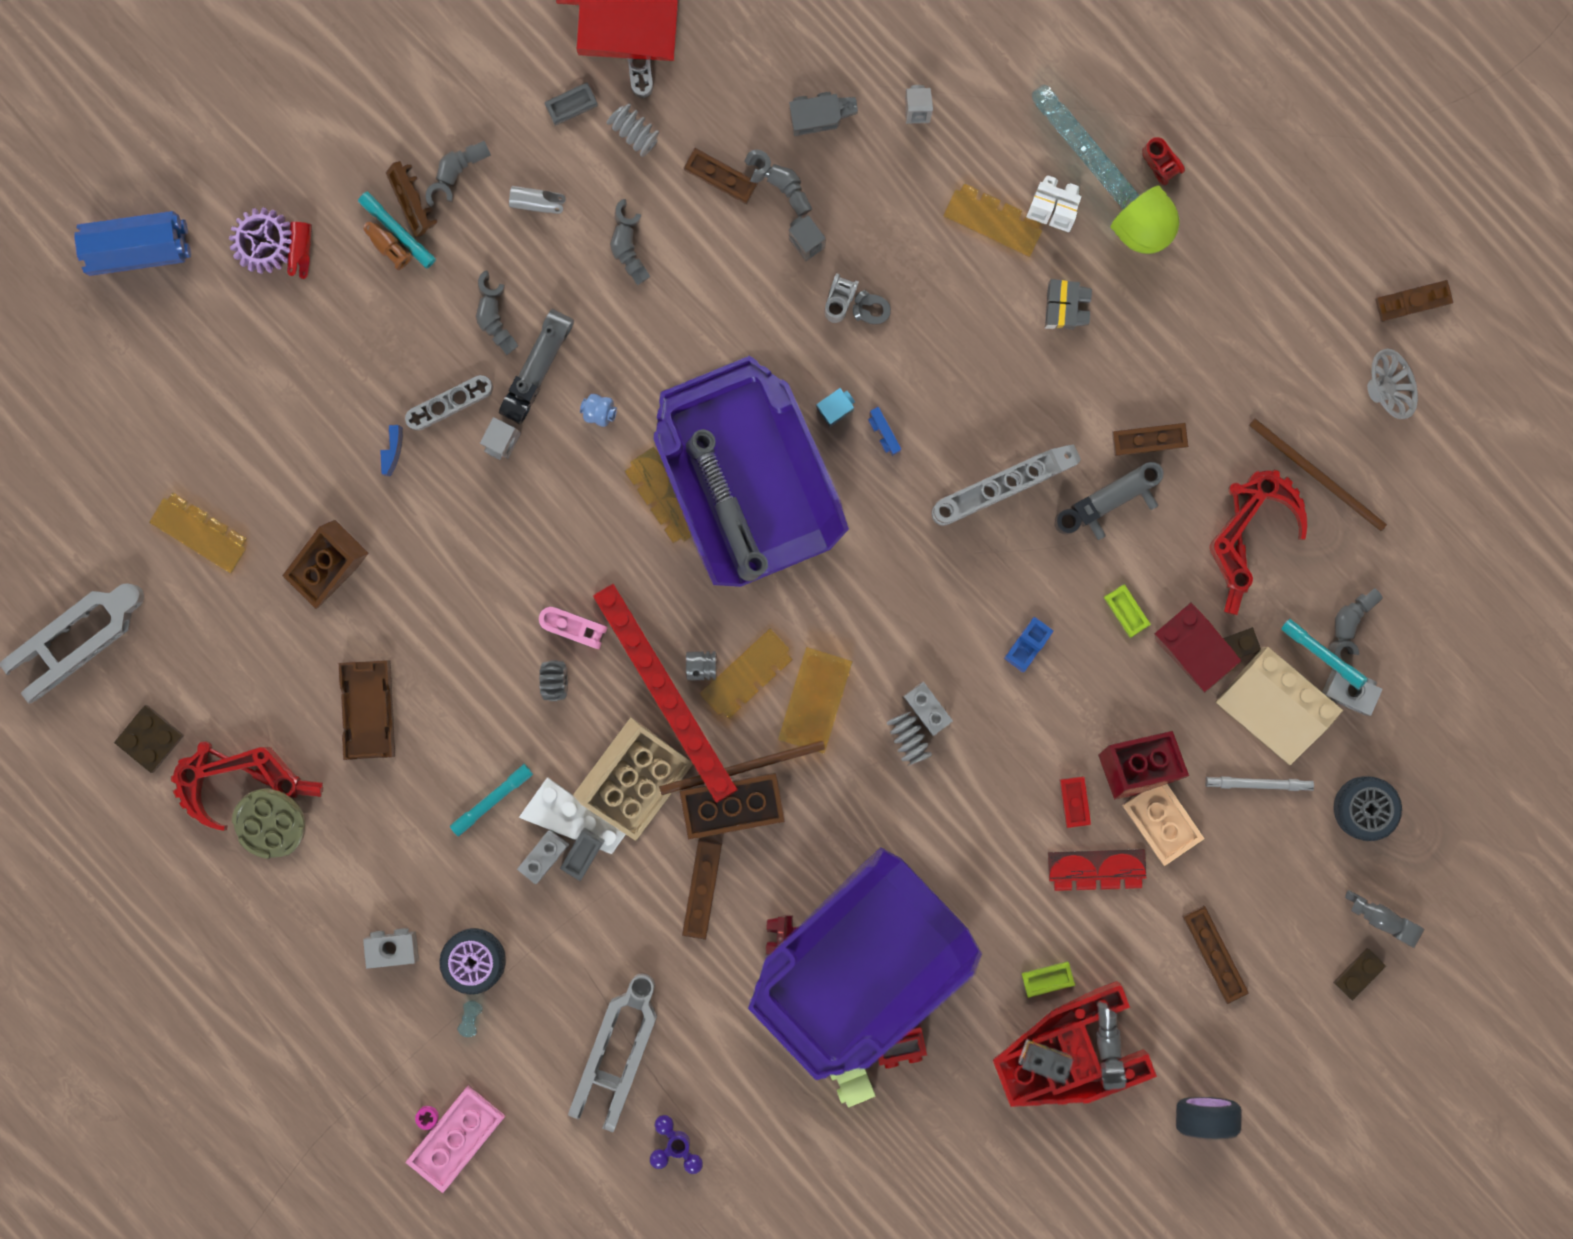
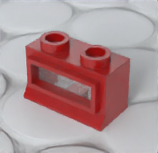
(909, 1048)

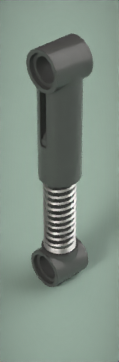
(727, 508)

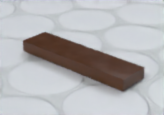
(702, 889)
(1215, 954)

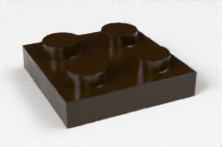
(148, 739)

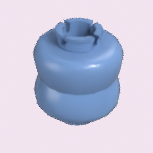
(598, 410)

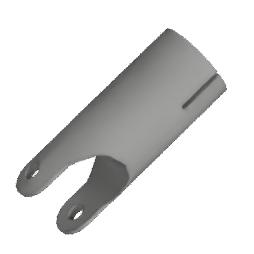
(536, 200)

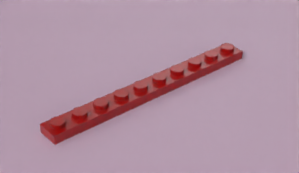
(665, 693)

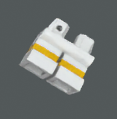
(1063, 201)

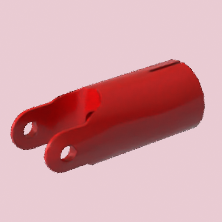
(299, 248)

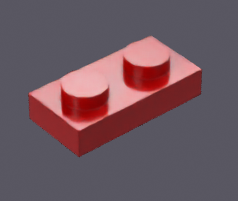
(1075, 802)

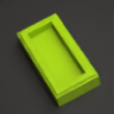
(1127, 611)
(1048, 979)

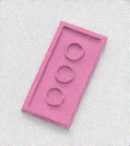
(455, 1139)

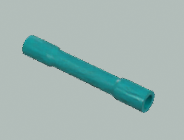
(418, 251)
(1346, 671)
(469, 818)

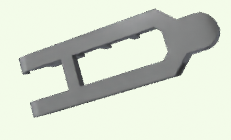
(974, 499)
(118, 603)
(638, 997)

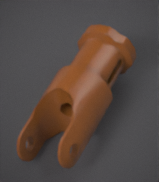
(387, 245)

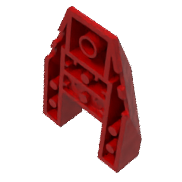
(1066, 1032)

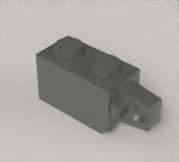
(820, 113)

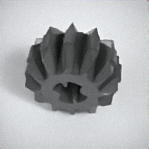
(553, 680)

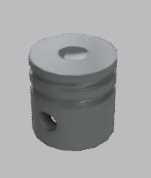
(701, 665)

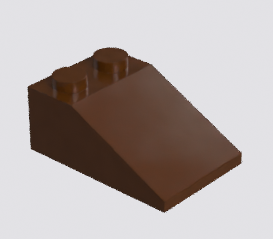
(325, 563)

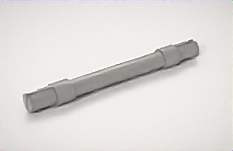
(1228, 783)

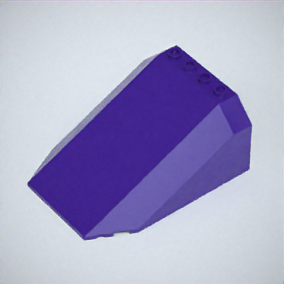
(765, 462)
(863, 969)

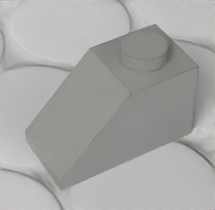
(918, 104)

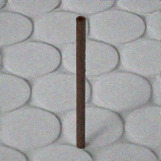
(1317, 474)
(747, 766)

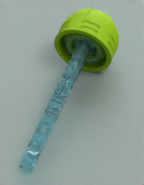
(1147, 220)

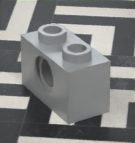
(500, 439)
(1364, 700)
(927, 708)
(543, 856)
(378, 956)

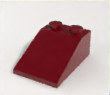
(1197, 647)
(1142, 764)

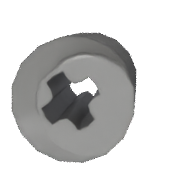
(633, 129)
(909, 738)

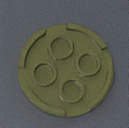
(268, 823)

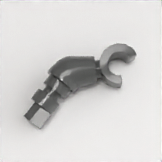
(452, 165)
(781, 177)
(622, 244)
(488, 316)
(1348, 619)
(1386, 919)
(1110, 1049)

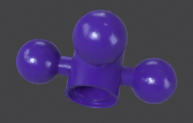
(660, 1158)

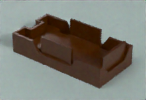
(367, 710)

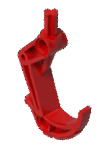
(1222, 547)
(272, 773)

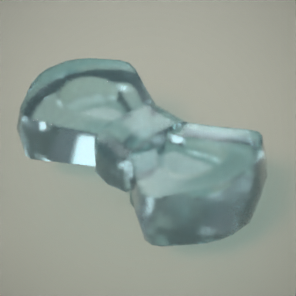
(467, 1026)

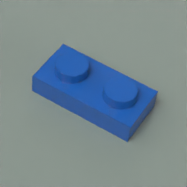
(888, 439)

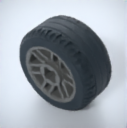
(1381, 817)

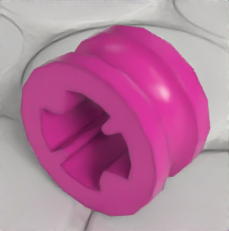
(434, 1113)

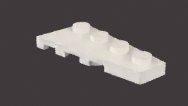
(562, 813)

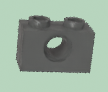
(806, 237)

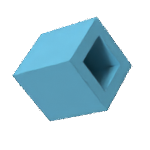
(836, 406)

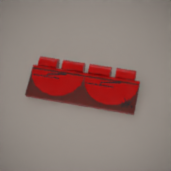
(1089, 866)

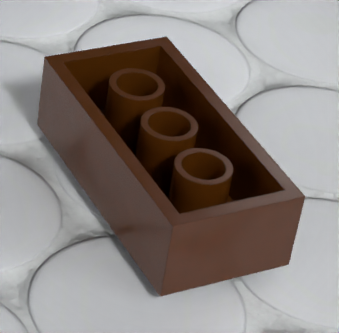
(751, 806)

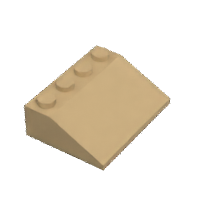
(1278, 705)
(628, 777)

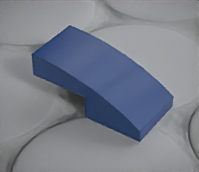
(390, 457)
(1028, 644)

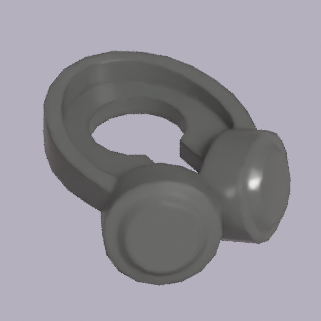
(865, 298)

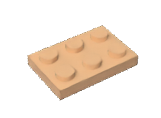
(1163, 823)

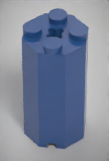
(132, 243)

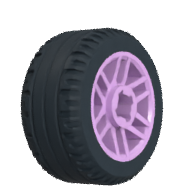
(464, 975)
(1208, 1117)

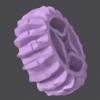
(259, 249)

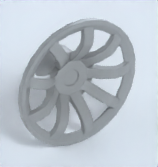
(1385, 385)

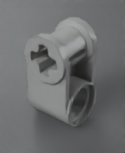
(840, 294)

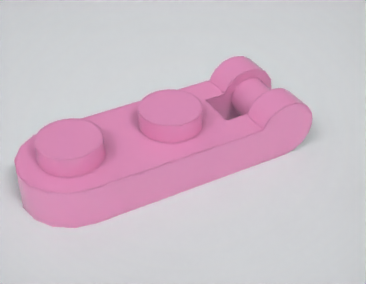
(571, 626)

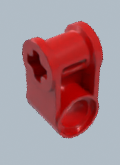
(1162, 162)

